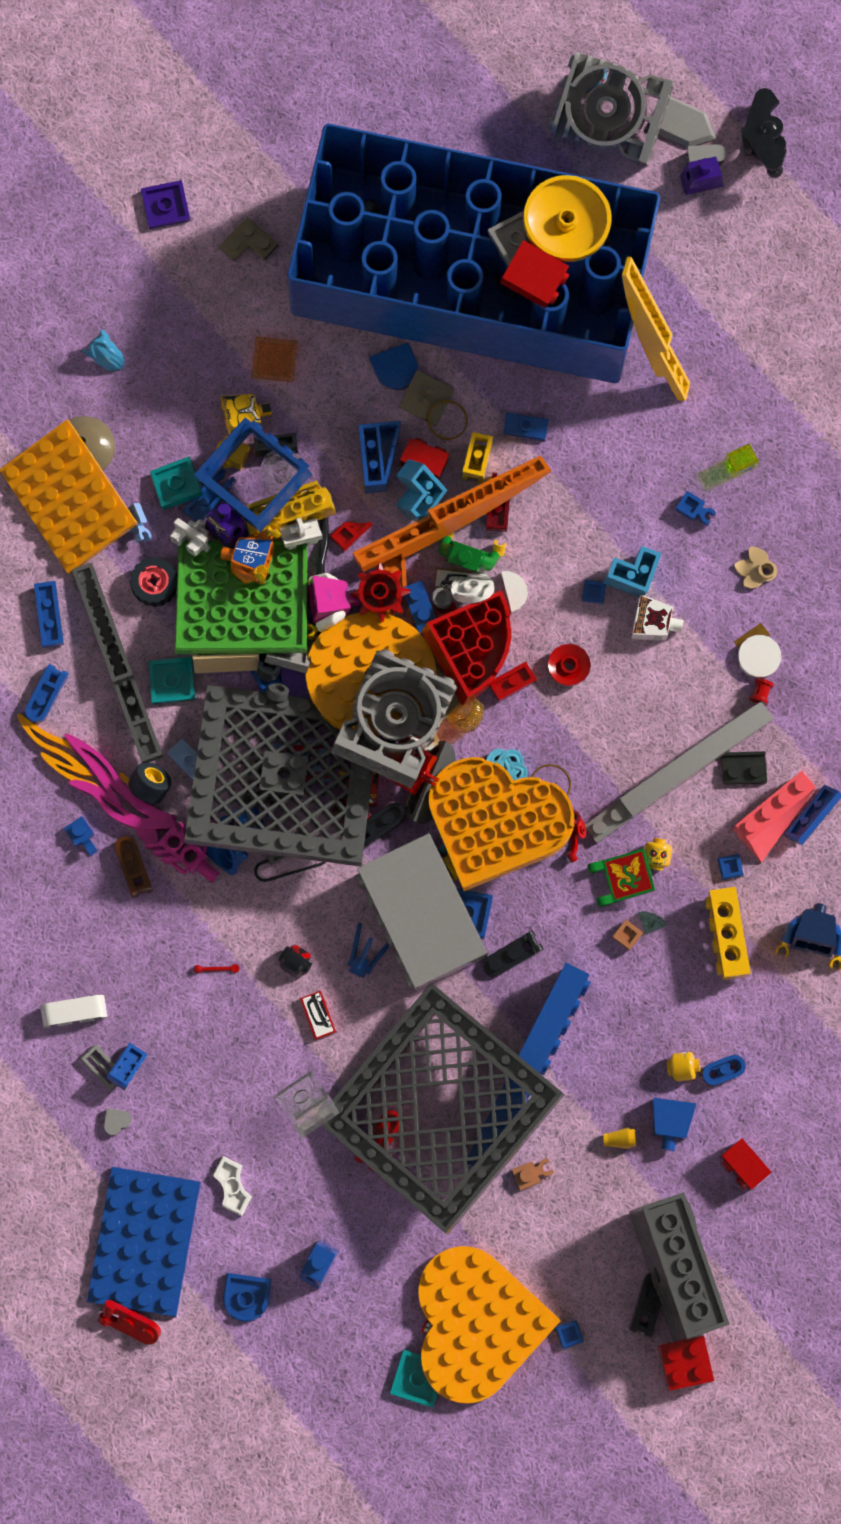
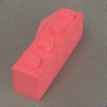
(771, 818)

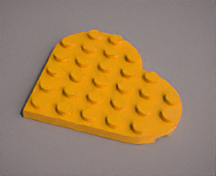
(497, 822)
(479, 1323)

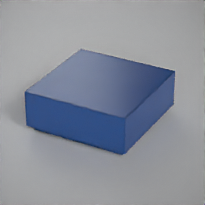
(593, 592)
(730, 867)
(569, 1334)

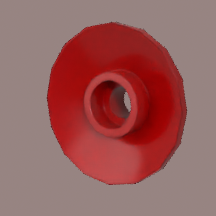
(569, 654)

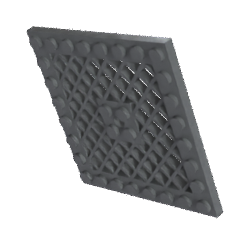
(264, 840)

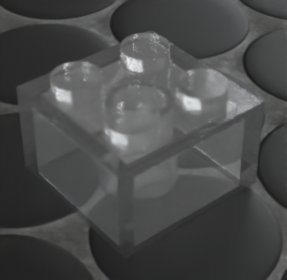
(306, 1104)

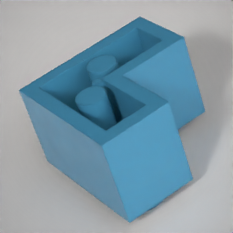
(423, 490)
(633, 577)

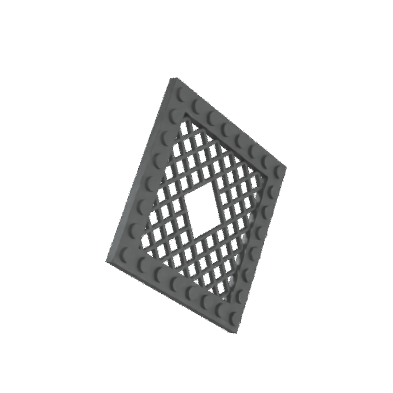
(503, 1148)

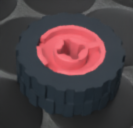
(154, 569)

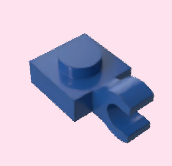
(80, 834)

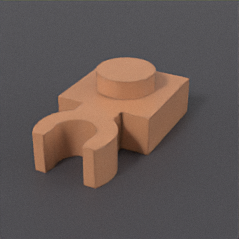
(528, 1174)

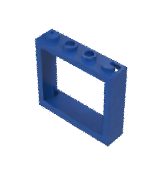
(227, 448)

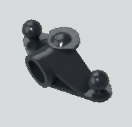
(763, 133)

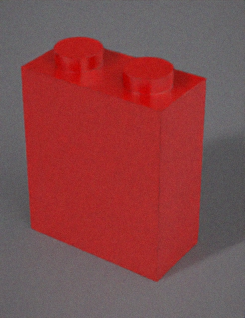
(535, 274)

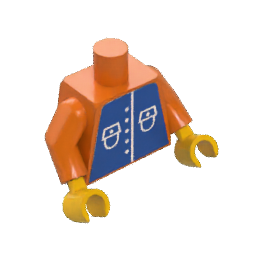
(252, 555)

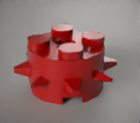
(376, 580)

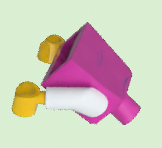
(328, 602)

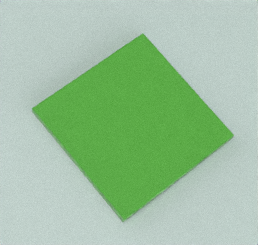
(230, 617)

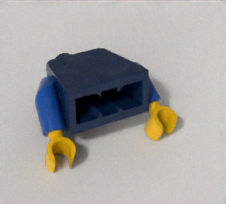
(814, 933)

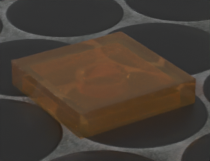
(274, 359)

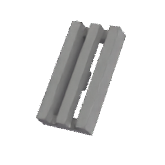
(90, 1054)

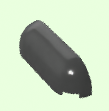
(418, 804)

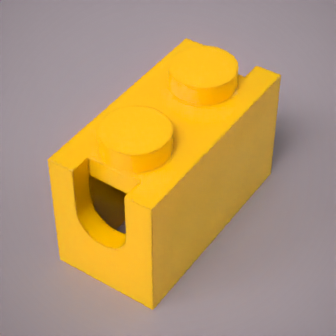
(477, 457)

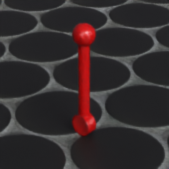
(234, 968)

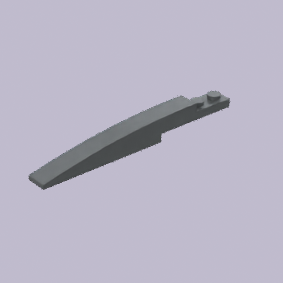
(117, 663)

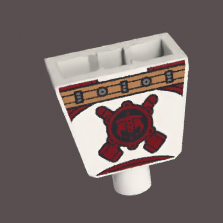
(654, 620)

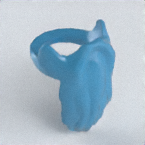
(105, 352)

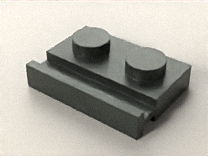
(744, 768)

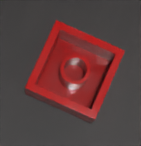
(685, 1363)

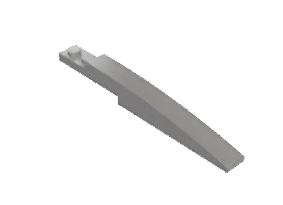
(678, 772)

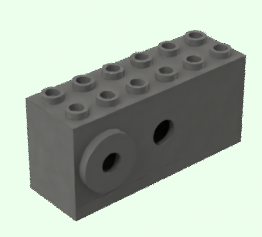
(679, 1267)

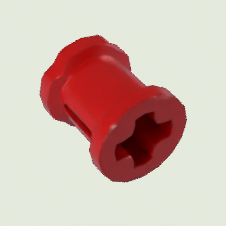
(761, 691)

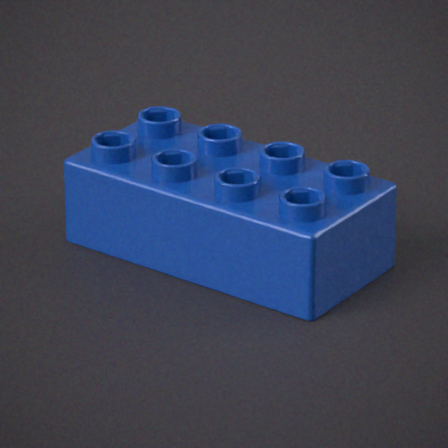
(432, 269)

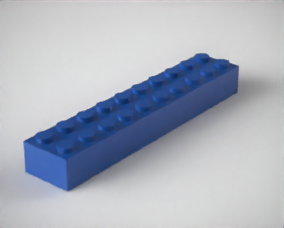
(541, 1041)

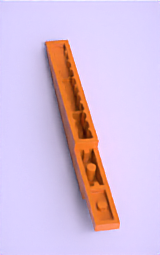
(452, 514)

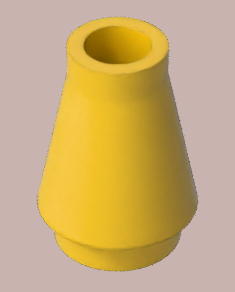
(621, 1138)

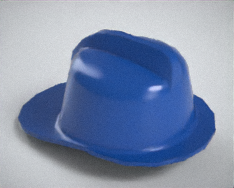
(227, 858)

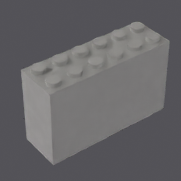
(421, 913)

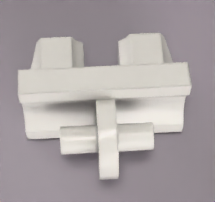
(194, 533)
(300, 533)

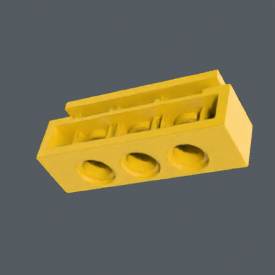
(306, 505)
(728, 900)

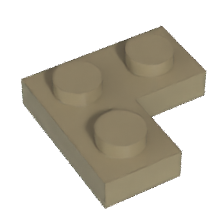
(248, 236)

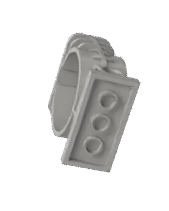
(586, 72)
(394, 674)

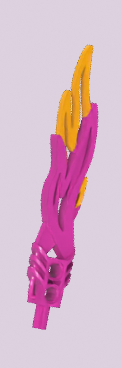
(144, 827)

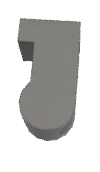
(699, 152)

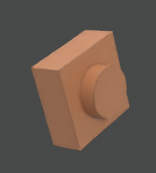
(627, 935)

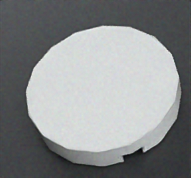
(472, 588)
(759, 656)

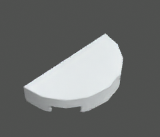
(515, 590)

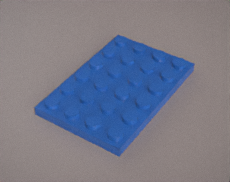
(144, 1241)

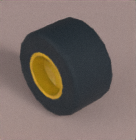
(149, 783)

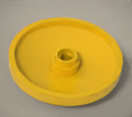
(572, 201)

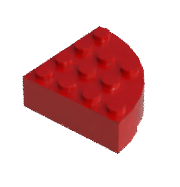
(471, 644)

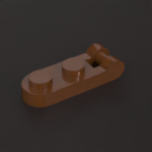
(132, 865)

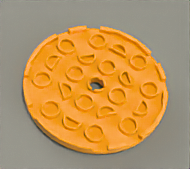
(344, 655)

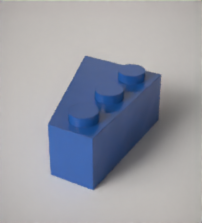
(378, 451)

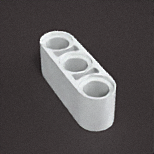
(71, 1010)

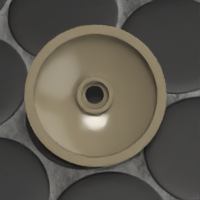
(97, 437)

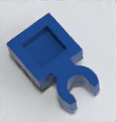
(692, 507)

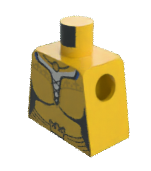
(240, 406)

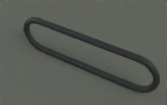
(285, 874)

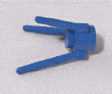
(360, 965)

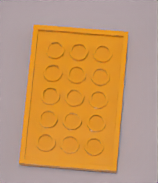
(68, 496)

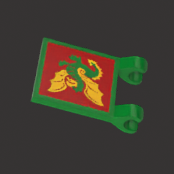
(626, 876)

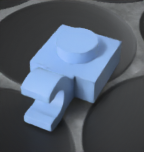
(139, 531)

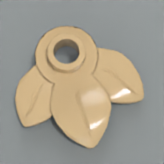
(753, 567)

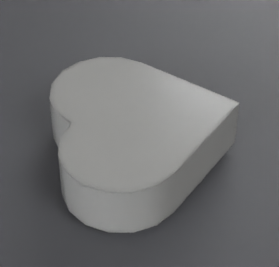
(116, 1120)

